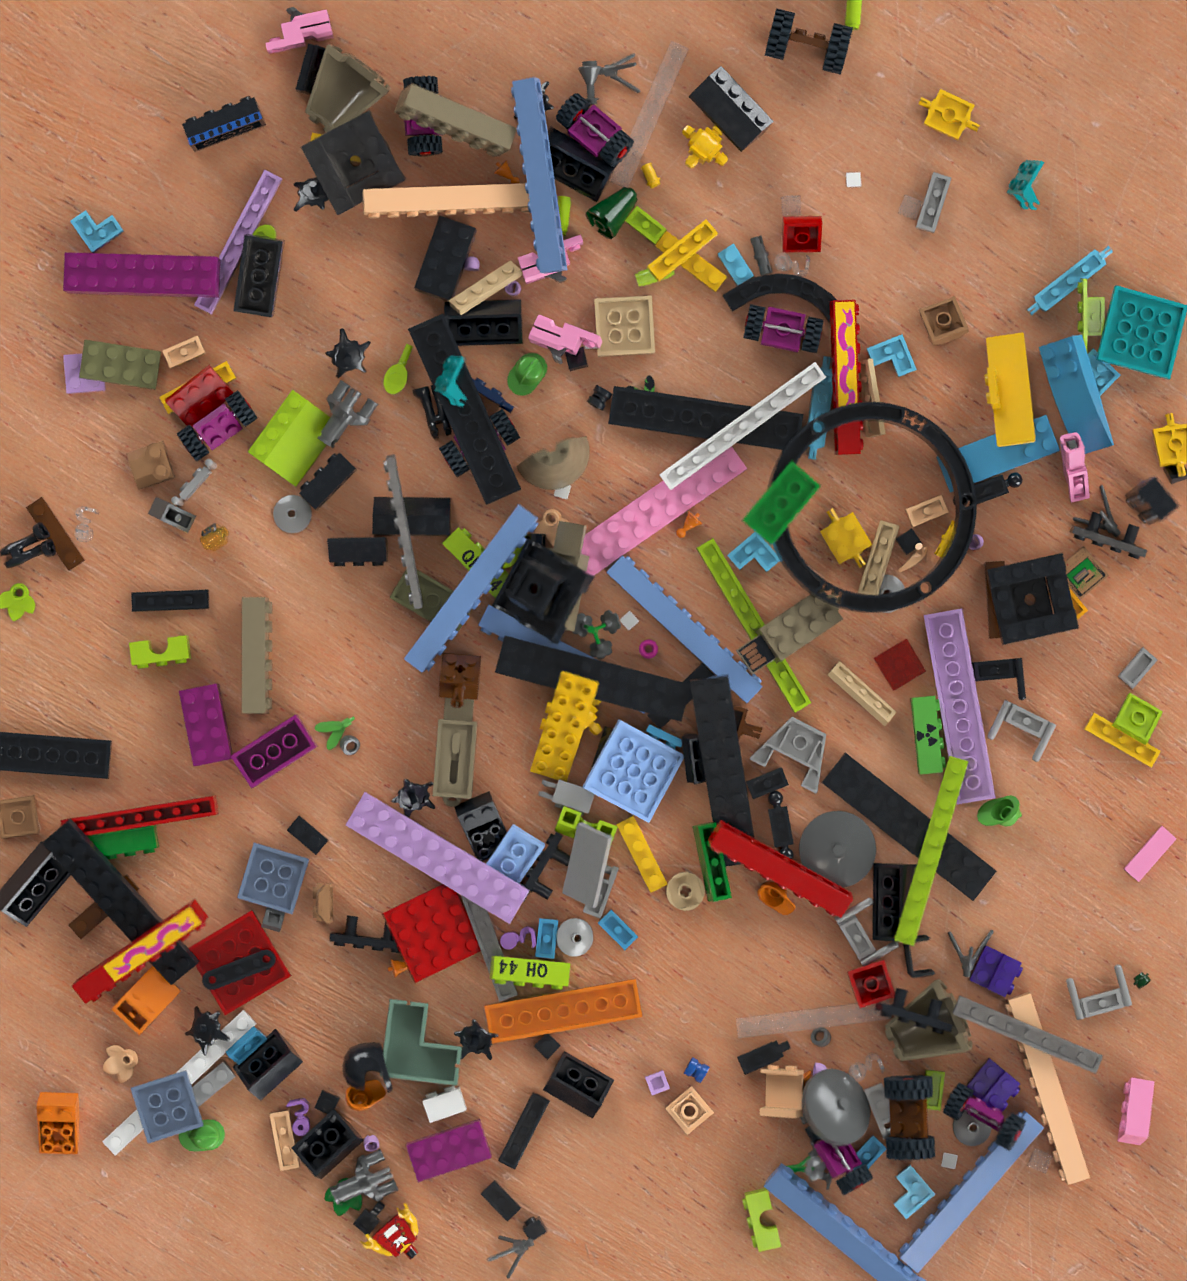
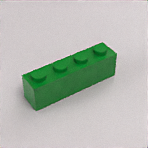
(126, 841)
(711, 864)

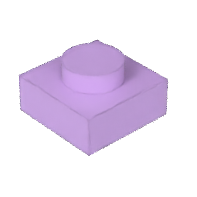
(657, 1082)

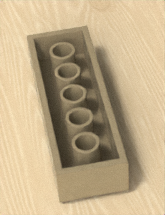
(455, 120)
(256, 655)

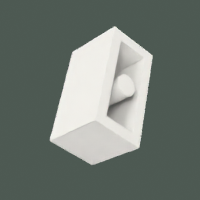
(444, 1104)

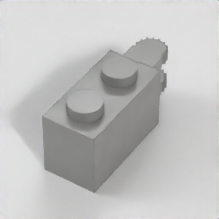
(569, 795)

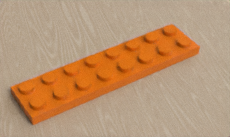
(563, 1010)

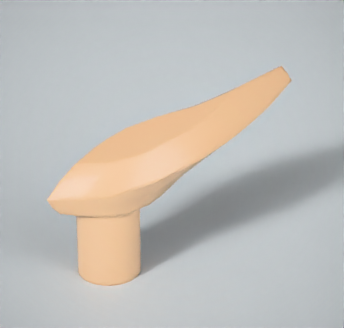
(915, 558)

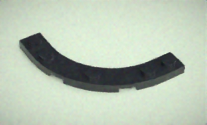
(780, 284)

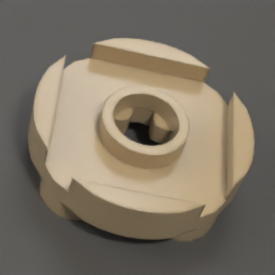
(679, 900)

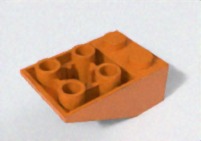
(146, 1000)
(58, 1122)

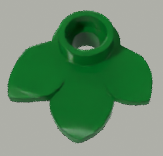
(342, 1208)

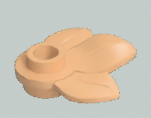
(548, 527)
(117, 1063)

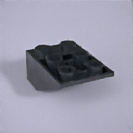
(481, 824)

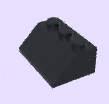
(358, 551)
(268, 1065)
(578, 1085)
(327, 1144)

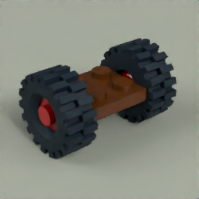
(835, 47)
(909, 1117)

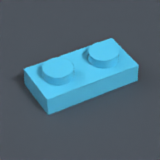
(735, 264)

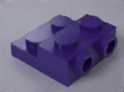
(996, 971)
(993, 1085)

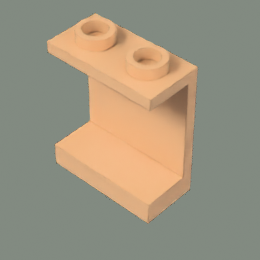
(783, 1092)

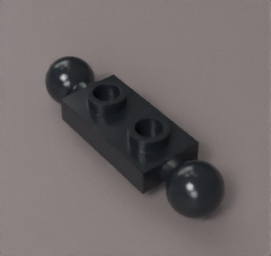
(993, 488)
(780, 824)

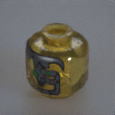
(214, 537)

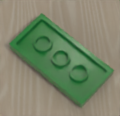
(781, 503)

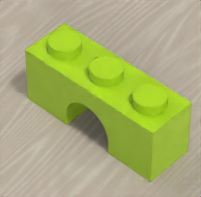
(177, 650)
(570, 819)
(765, 1236)

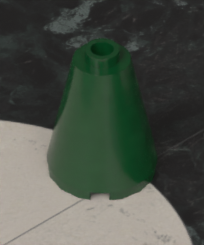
(612, 212)

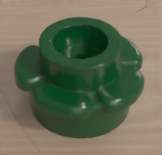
(1141, 980)

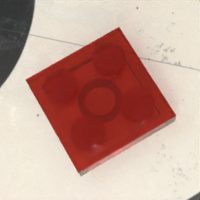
(899, 664)

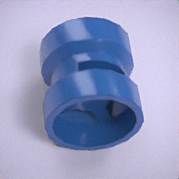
(699, 1073)

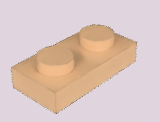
(184, 352)
(927, 511)

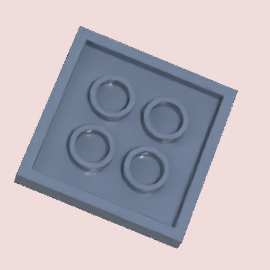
(273, 878)
(167, 1106)

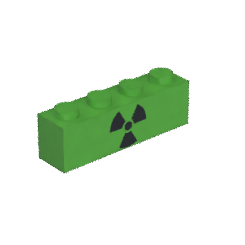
(926, 735)

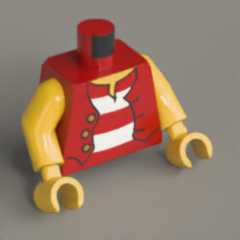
(395, 1235)

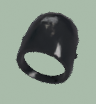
(362, 1059)

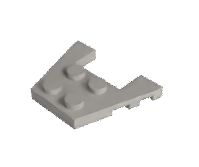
(799, 743)

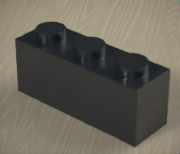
(327, 480)

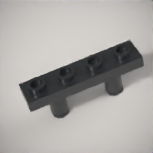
(1092, 533)
(551, 852)
(351, 937)
(897, 1009)

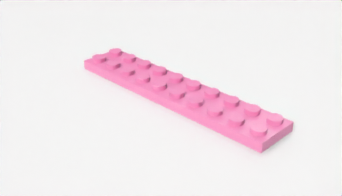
(656, 510)

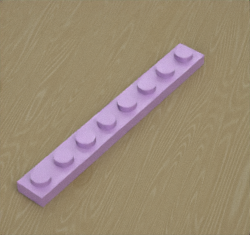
(246, 224)

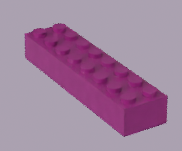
(142, 275)

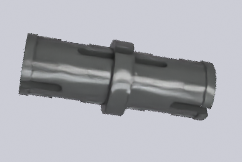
(761, 255)

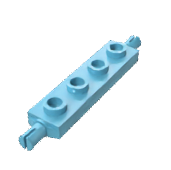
(1068, 281)
(820, 404)

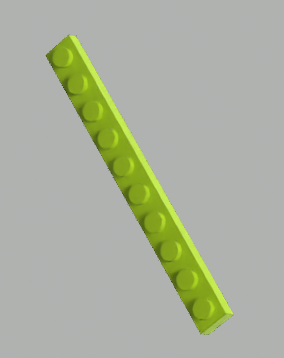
(750, 621)
(931, 851)

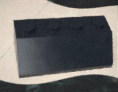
(731, 109)
(577, 166)
(487, 323)
(423, 515)
(32, 885)
(890, 894)

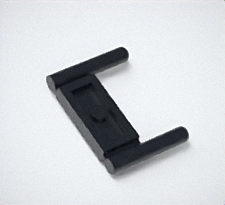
(1001, 670)

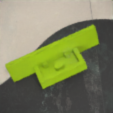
(1092, 313)

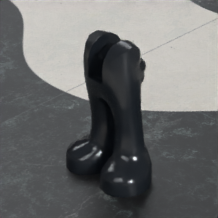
(433, 419)
(16, 548)

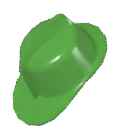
(527, 374)
(1000, 811)
(203, 1138)

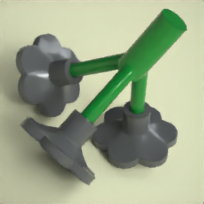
(610, 623)
(814, 1167)

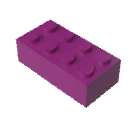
(206, 724)
(274, 751)
(448, 1150)

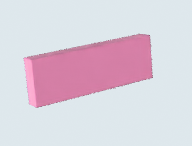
(1149, 853)

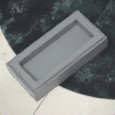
(1137, 668)

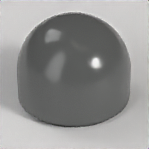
(344, 742)
(825, 1041)

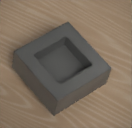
(273, 919)

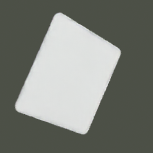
(853, 179)
(562, 493)
(629, 620)
(949, 1160)

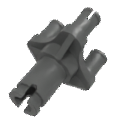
(343, 413)
(365, 1181)

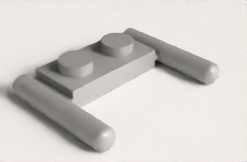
(200, 476)
(1025, 721)
(858, 938)
(1100, 1002)

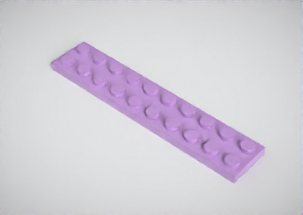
(959, 702)
(437, 857)

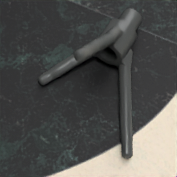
(612, 71)
(1108, 523)
(969, 961)
(519, 1248)

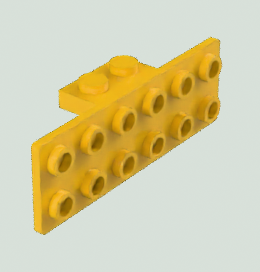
(1009, 389)
(563, 726)

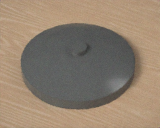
(838, 847)
(835, 1107)

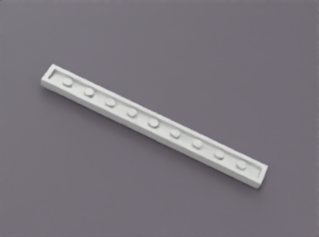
(742, 426)
(195, 1068)

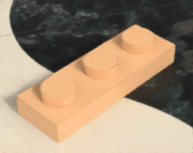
(284, 1140)

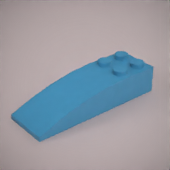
(1076, 391)
(988, 459)

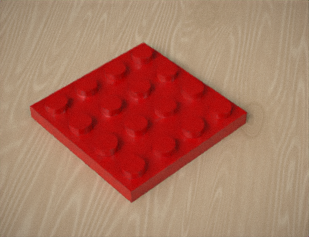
(432, 932)
(232, 943)

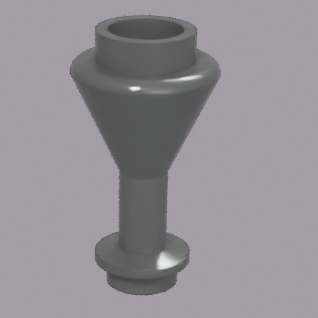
(589, 72)

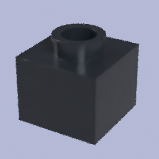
(534, 1228)

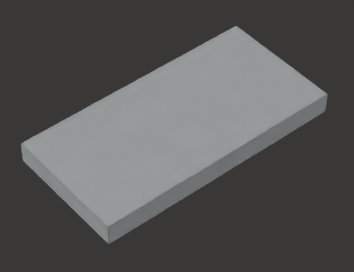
(587, 865)

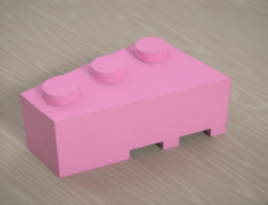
(1136, 1111)

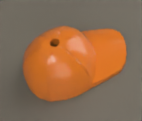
(775, 898)
(372, 1094)

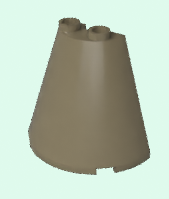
(343, 89)
(557, 468)
(919, 1043)

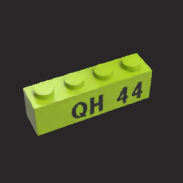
(468, 553)
(529, 971)

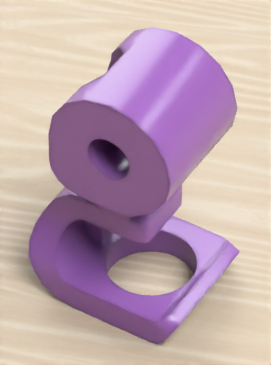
(510, 939)
(302, 1123)

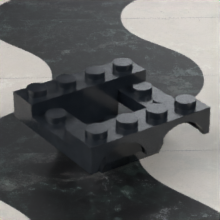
(331, 162)
(546, 569)
(1021, 621)

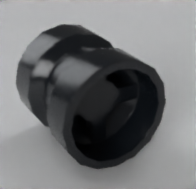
(599, 397)

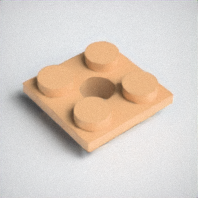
(687, 1098)

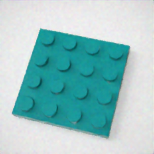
(1142, 332)

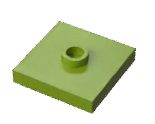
(1137, 718)

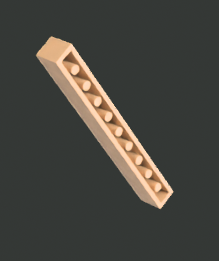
(445, 199)
(1049, 1096)

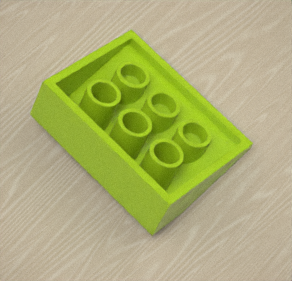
(291, 438)

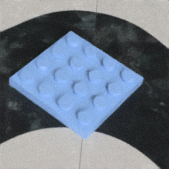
(633, 771)

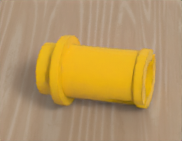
(650, 175)

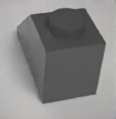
(171, 514)

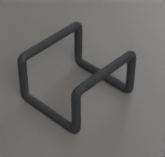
(920, 973)

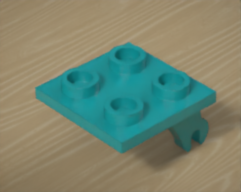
(1021, 186)
(446, 383)

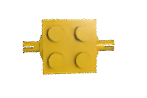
(949, 114)
(1171, 444)
(846, 538)

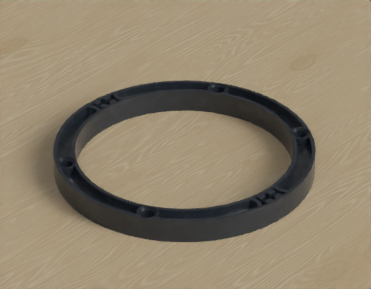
(964, 517)

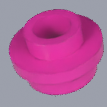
(654, 649)

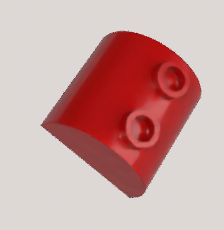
(801, 234)
(871, 984)

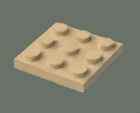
(625, 325)

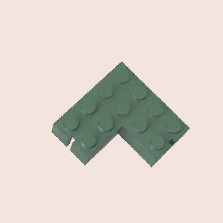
(408, 1054)

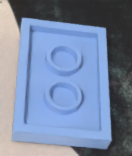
(515, 853)

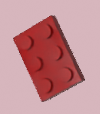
(199, 396)

